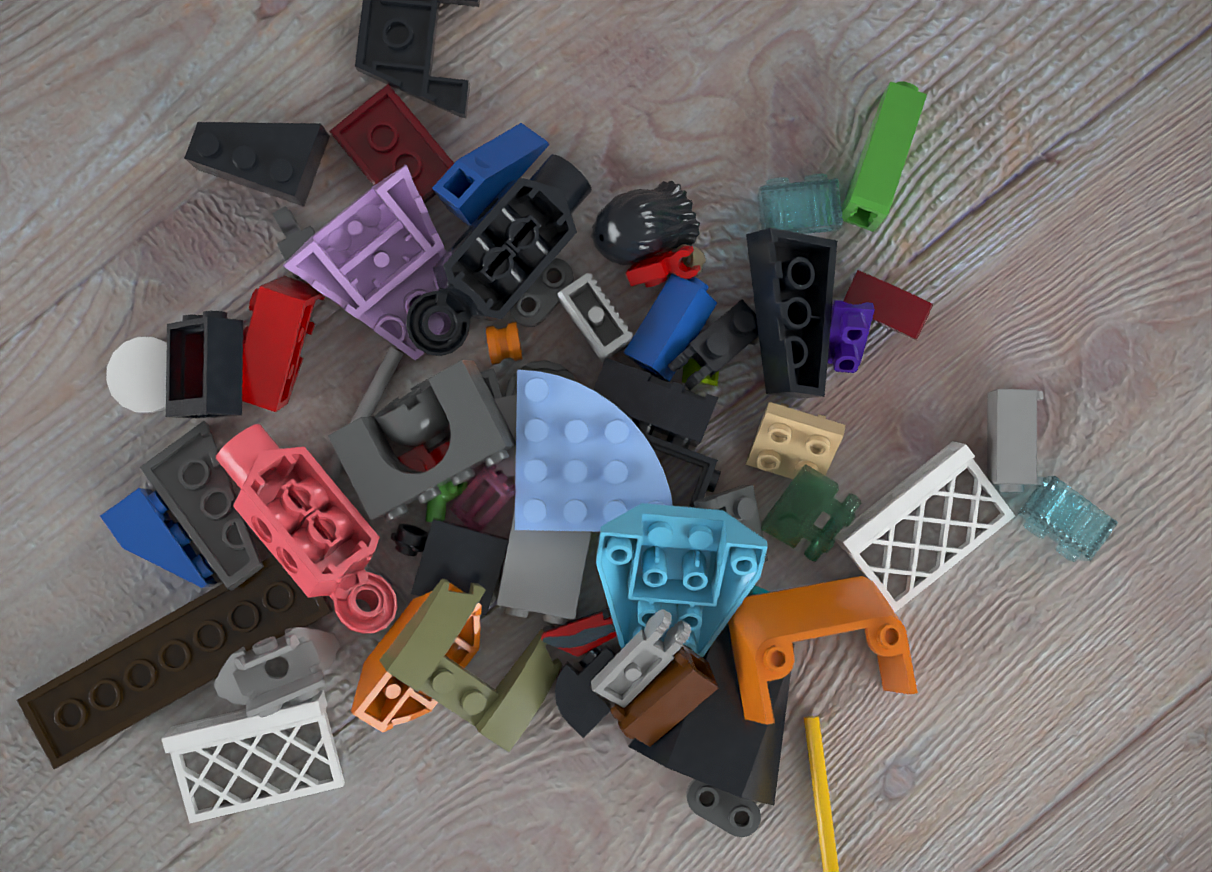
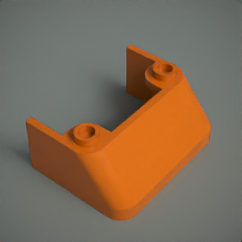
(771, 621)

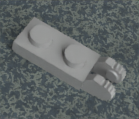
(641, 659)

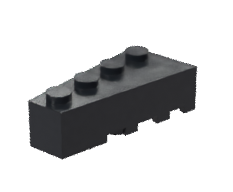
(793, 308)

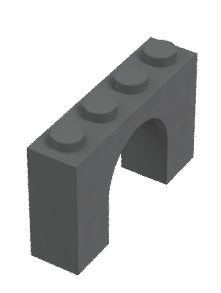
(477, 438)

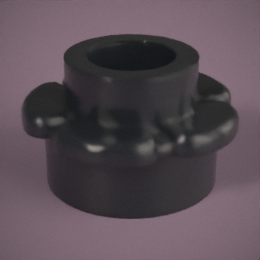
(409, 539)

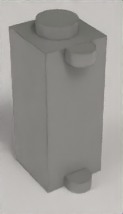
(1012, 439)

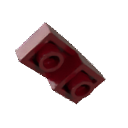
(892, 305)

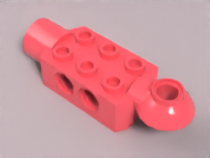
(309, 526)

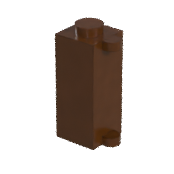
(667, 698)

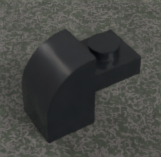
(574, 692)

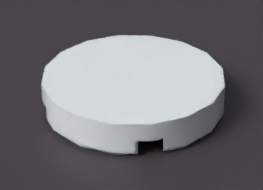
(139, 374)

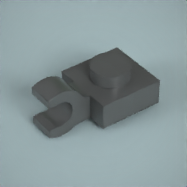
(294, 235)

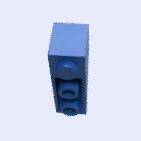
(486, 170)
(149, 532)

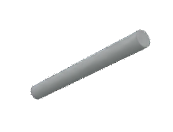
(369, 401)

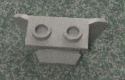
(248, 684)

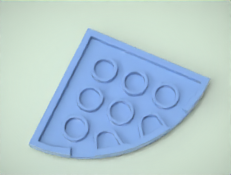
(578, 458)

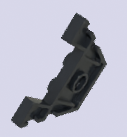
(399, 47)

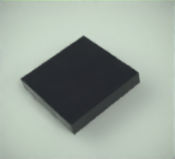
(462, 558)

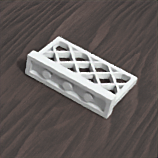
(906, 498)
(236, 728)

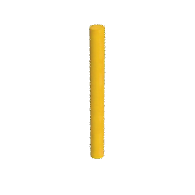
(821, 794)

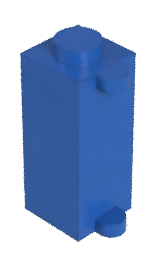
(671, 325)

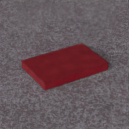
(387, 136)

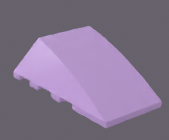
(377, 259)

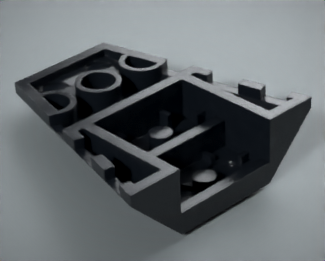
(718, 742)

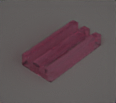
(496, 485)

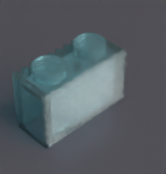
(801, 206)
(1067, 519)

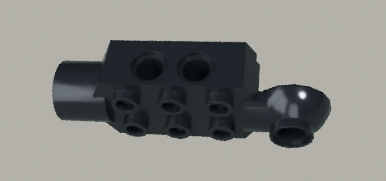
(500, 255)

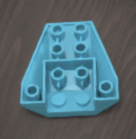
(677, 561)

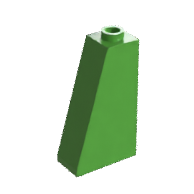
(883, 156)

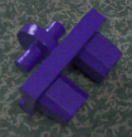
(848, 334)

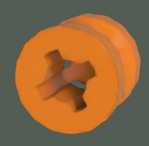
(504, 343)

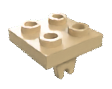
(792, 439)

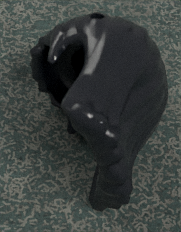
(645, 223)

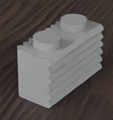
(595, 317)

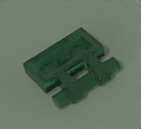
(801, 506)

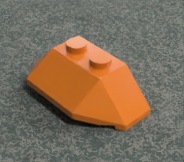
(386, 700)

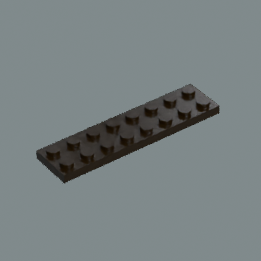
(164, 662)

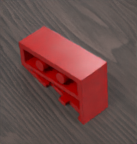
(275, 340)

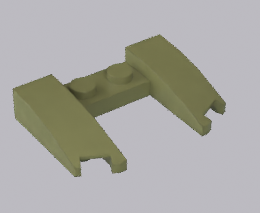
(421, 663)

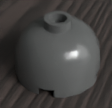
(414, 418)

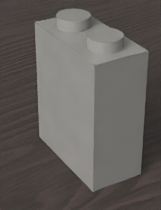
(544, 573)

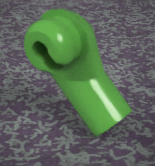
(437, 506)

